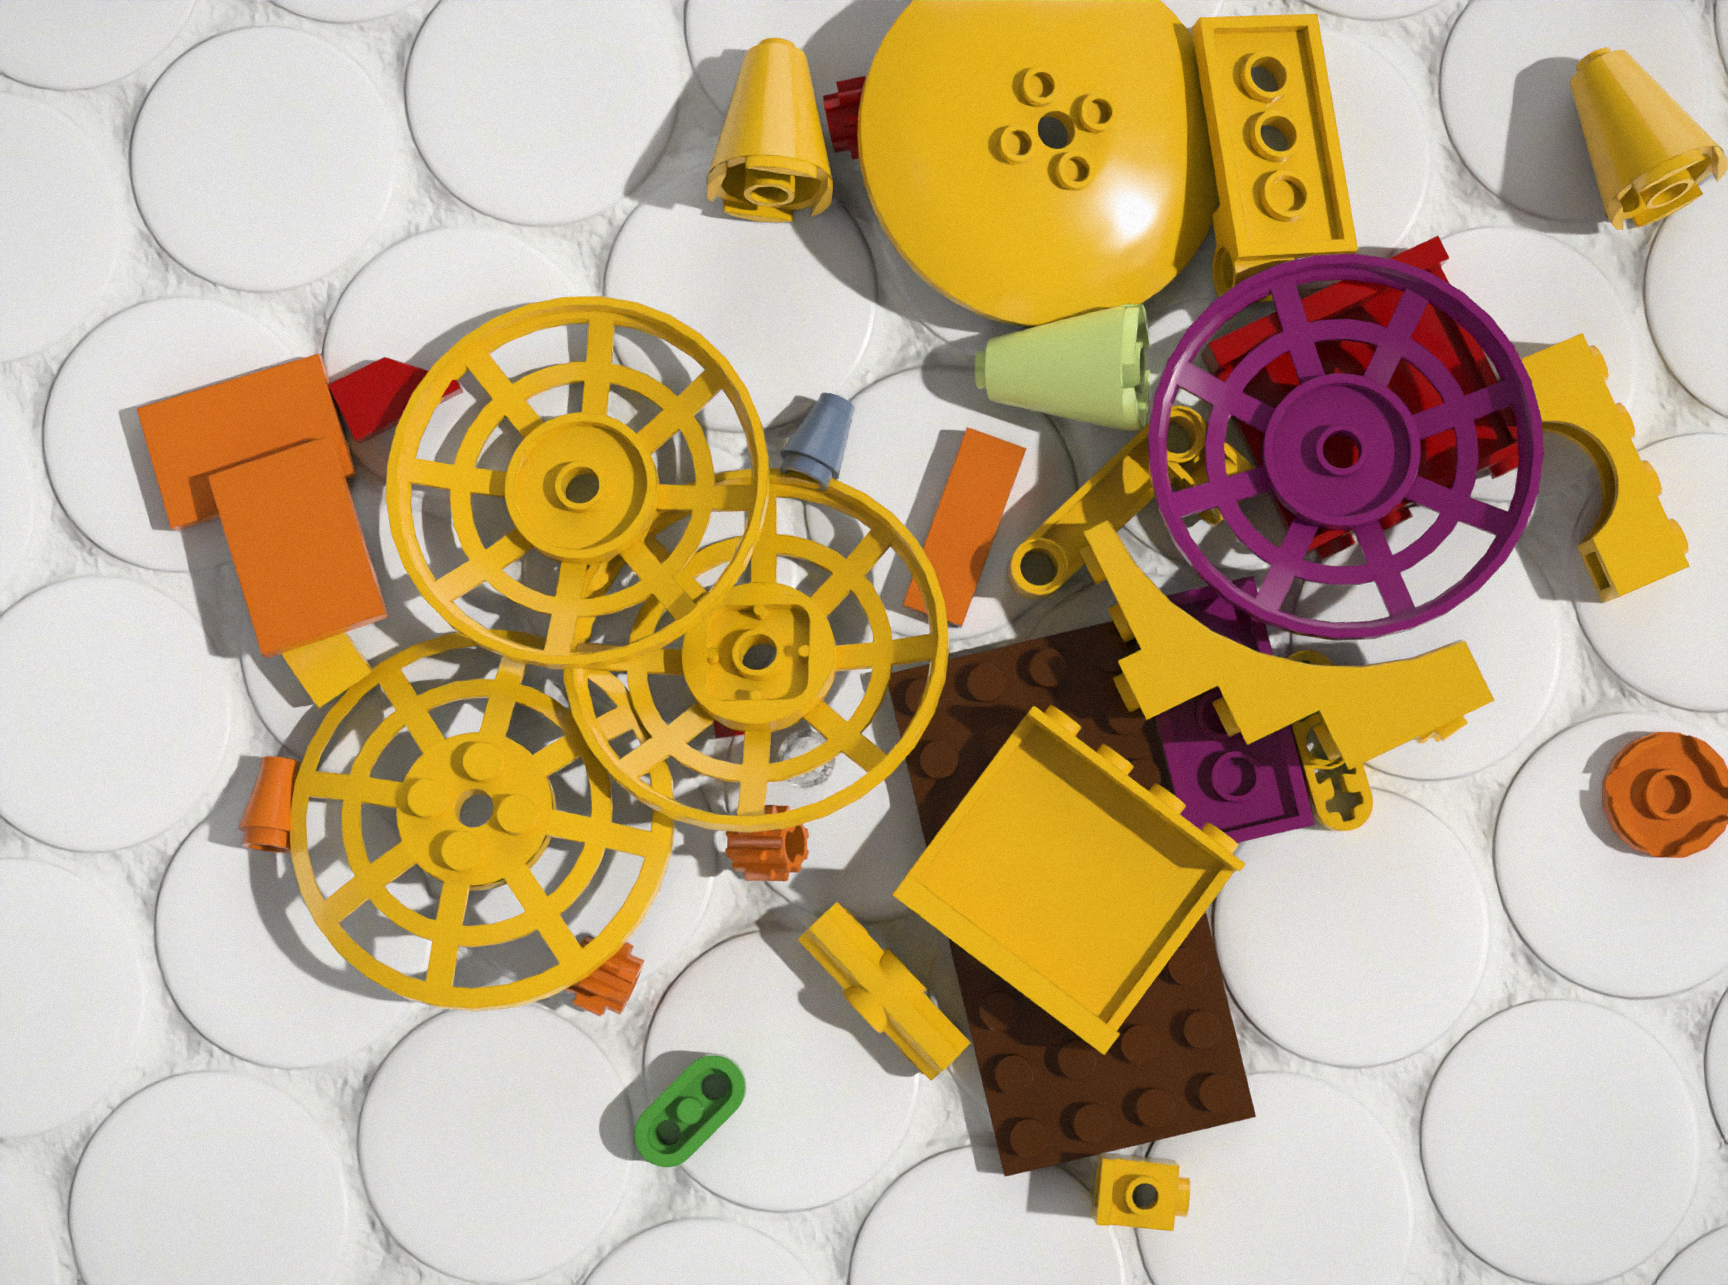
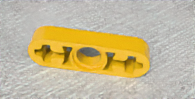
(1323, 791)

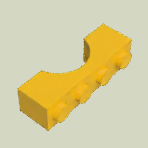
(1632, 534)

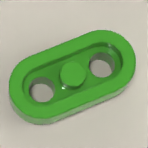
(691, 1110)

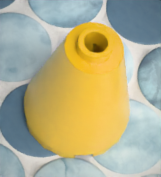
(771, 140)
(1640, 140)

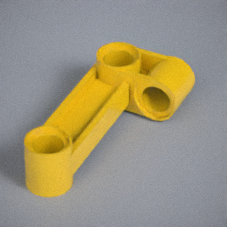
(1117, 496)

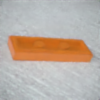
(968, 520)

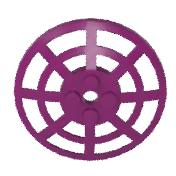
(1367, 415)

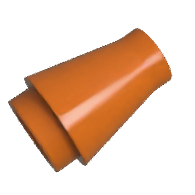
(269, 806)

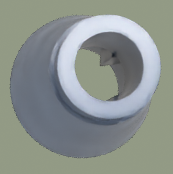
(820, 440)

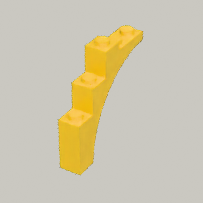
(1362, 706)

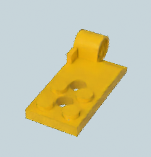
(1269, 199)

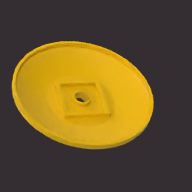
(994, 209)

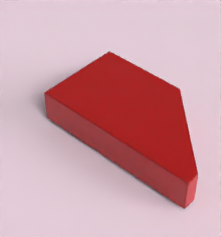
(378, 395)

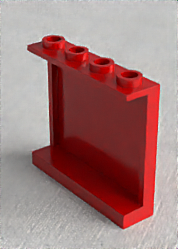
(1376, 304)

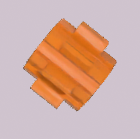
(768, 853)
(609, 984)

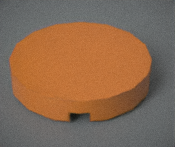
(1666, 795)

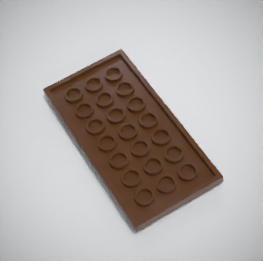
(1042, 1083)

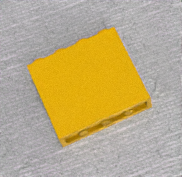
(1069, 875)

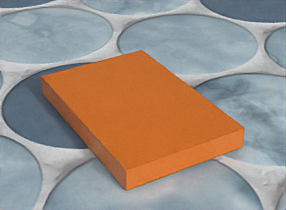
(234, 426)
(298, 547)

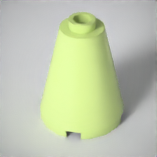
(1074, 368)

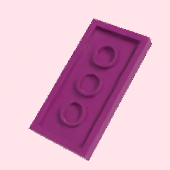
(1219, 777)

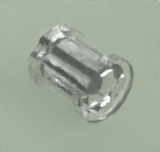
(801, 740)

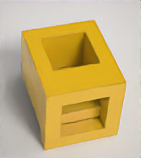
(1119, 1176)

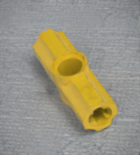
(884, 991)

